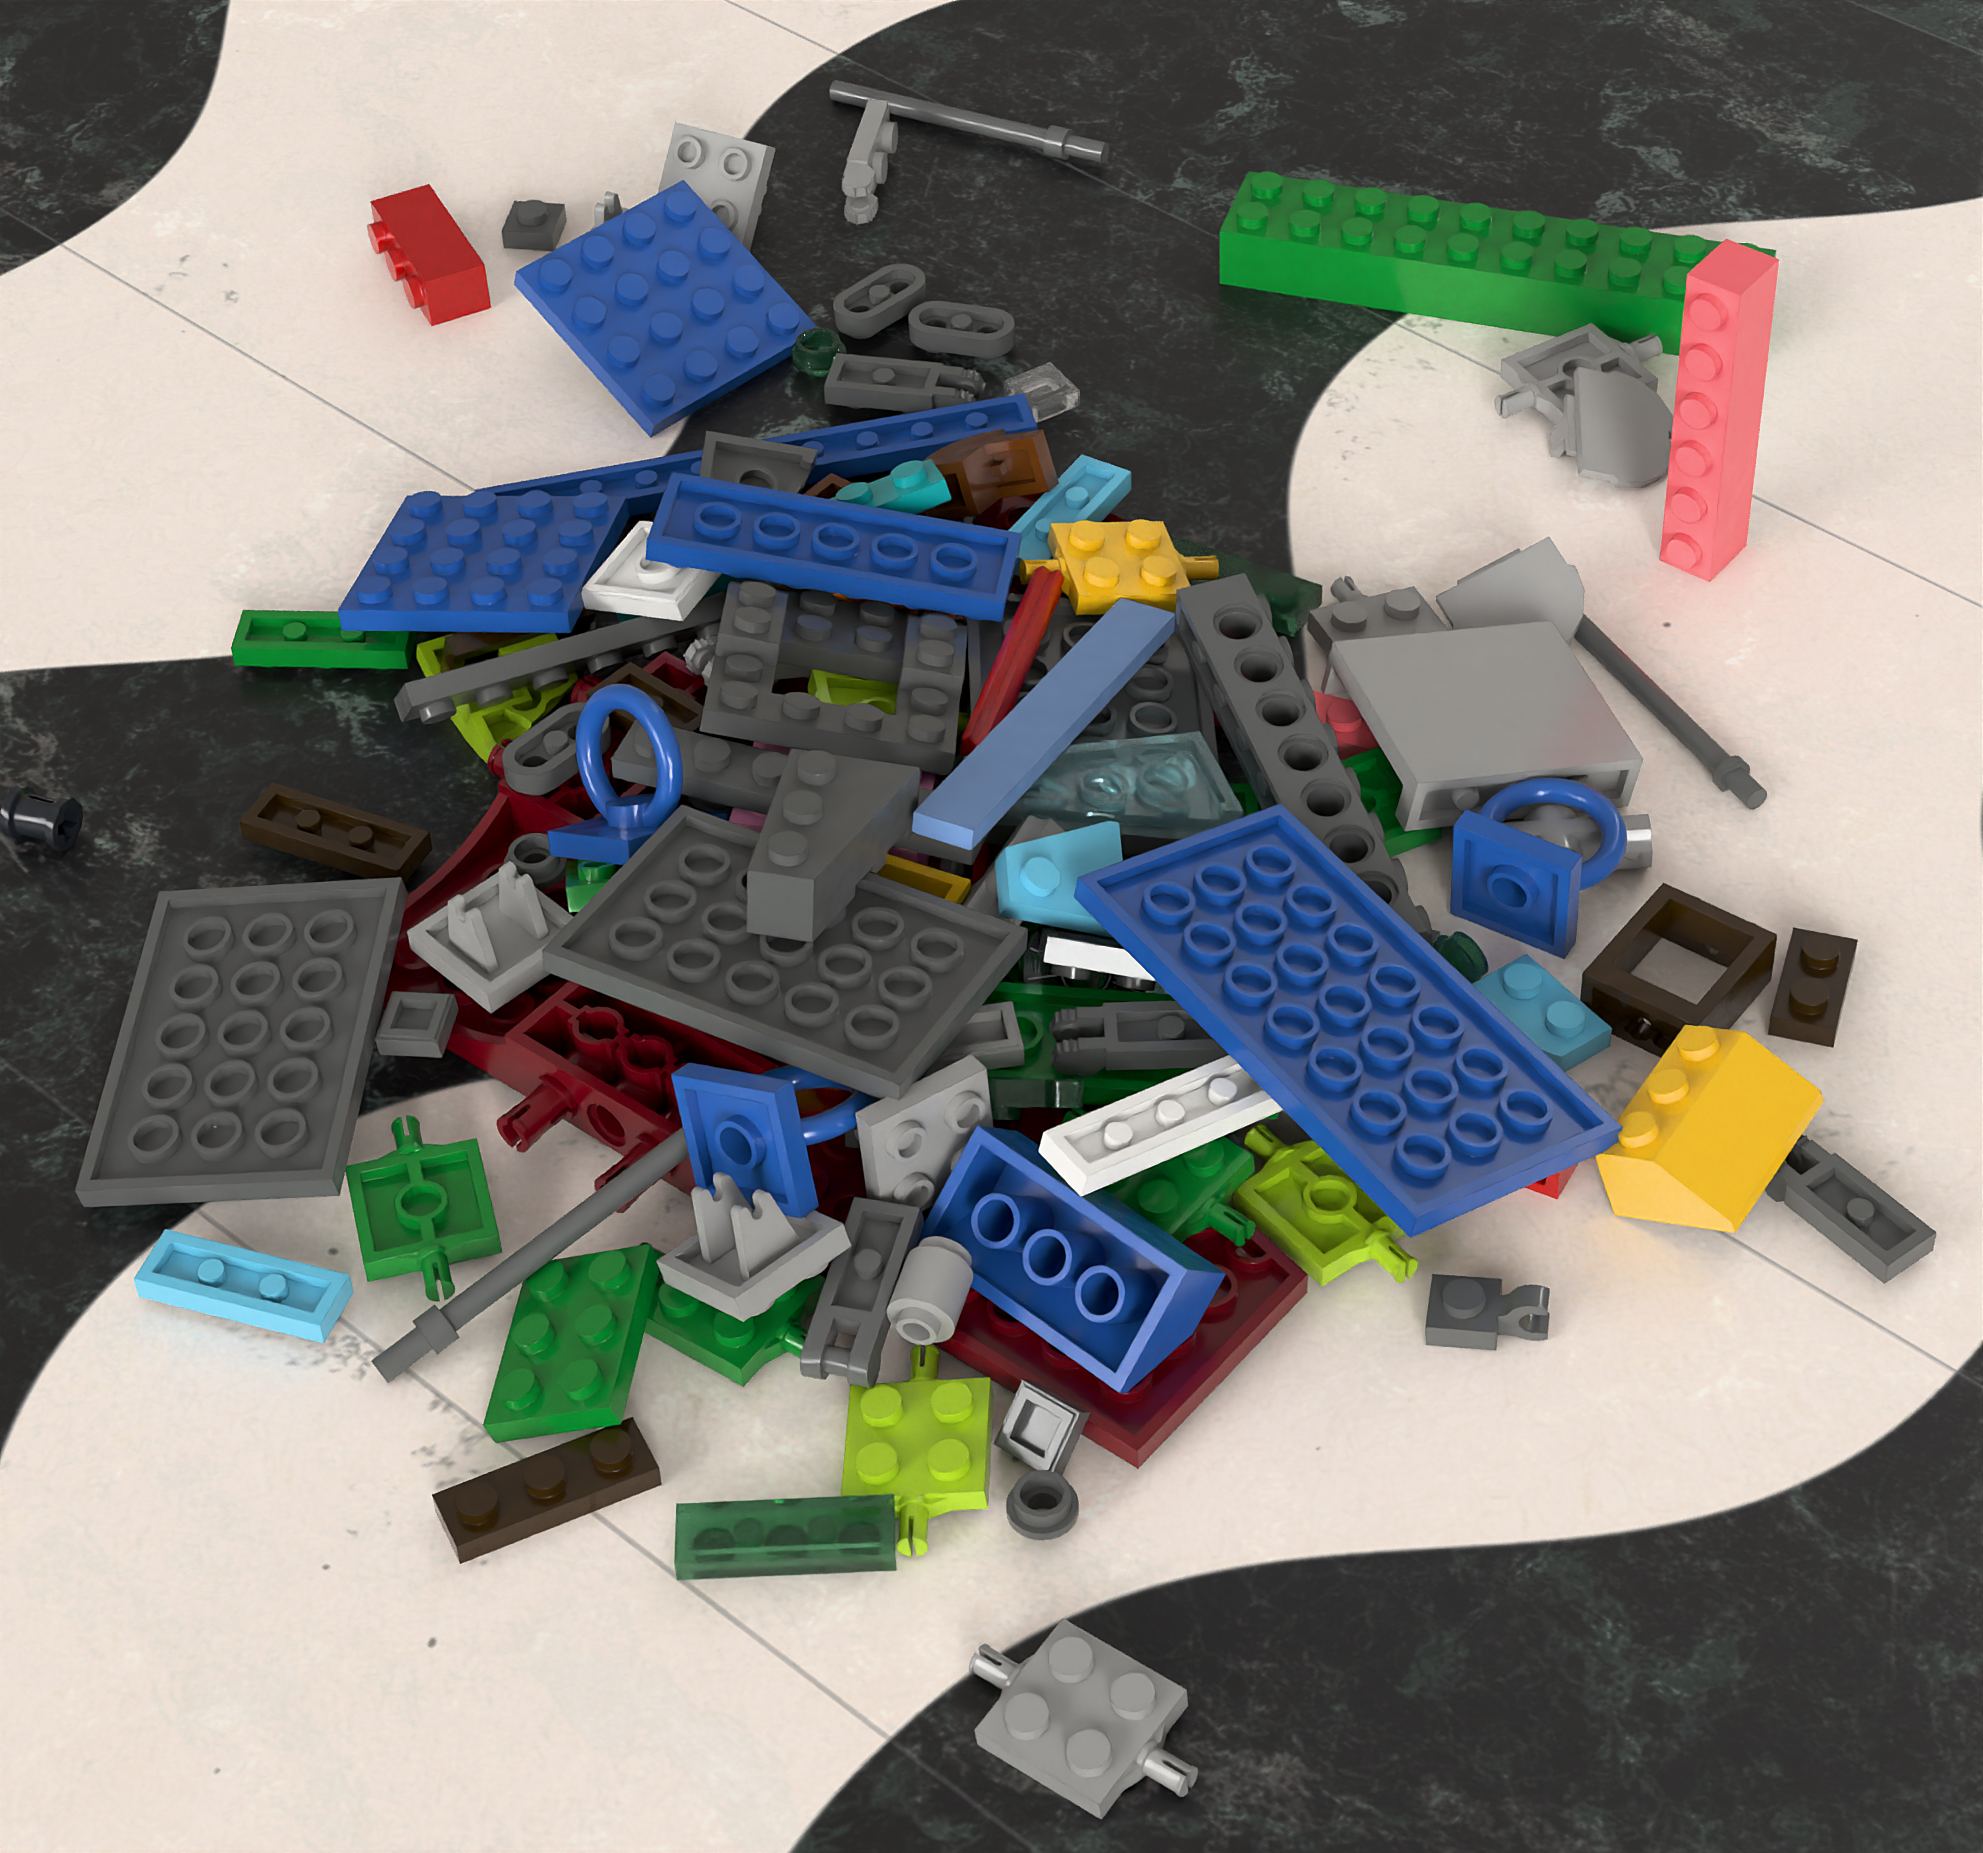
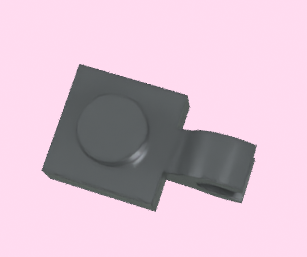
(1474, 1311)

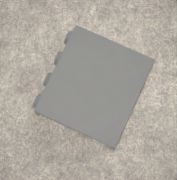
(1481, 713)

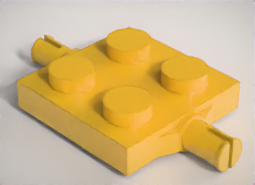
(1119, 562)

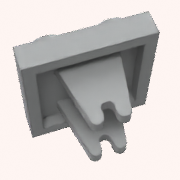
(723, 172)
(491, 937)
(917, 1140)
(748, 1254)

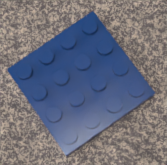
(665, 307)
(485, 563)

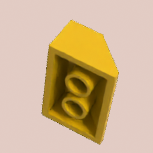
(1706, 1131)

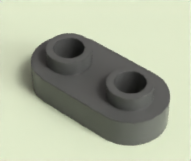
(879, 300)
(962, 329)
(547, 752)

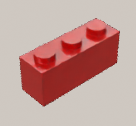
(429, 255)

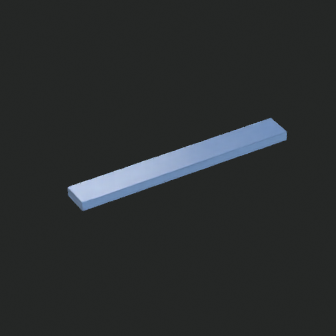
(1042, 725)

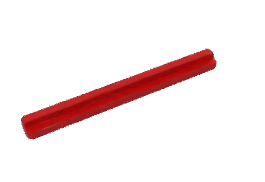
(1014, 656)

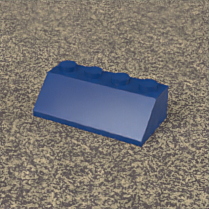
(1068, 1264)

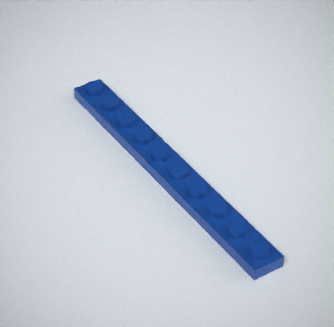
(842, 450)

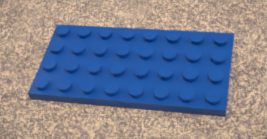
(1347, 1018)

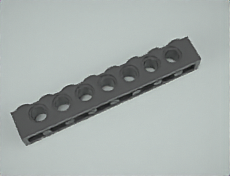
(1278, 733)

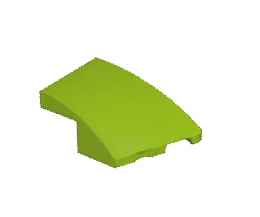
(510, 719)

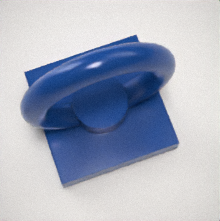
(627, 819)
(1522, 881)
(755, 1131)

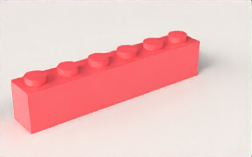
(1718, 408)

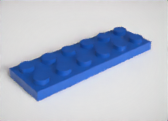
(834, 547)

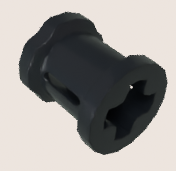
(41, 817)

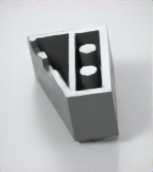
(822, 836)

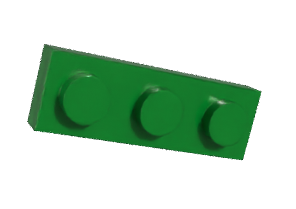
(316, 640)

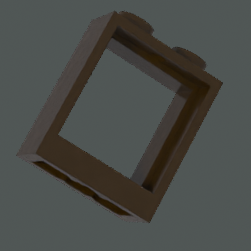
(1697, 926)

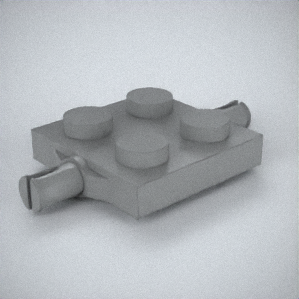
(1546, 371)
(1368, 617)
(1082, 1719)

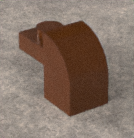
(992, 468)

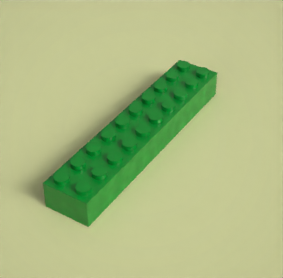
(1457, 259)

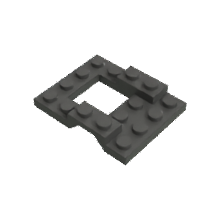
(846, 638)

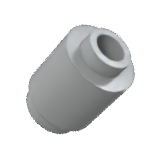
(931, 1291)

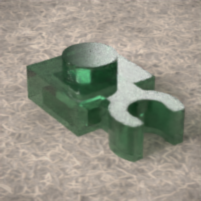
(1013, 1093)

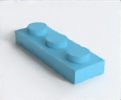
(1084, 492)
(244, 1285)

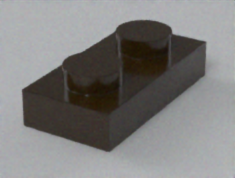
(1813, 987)

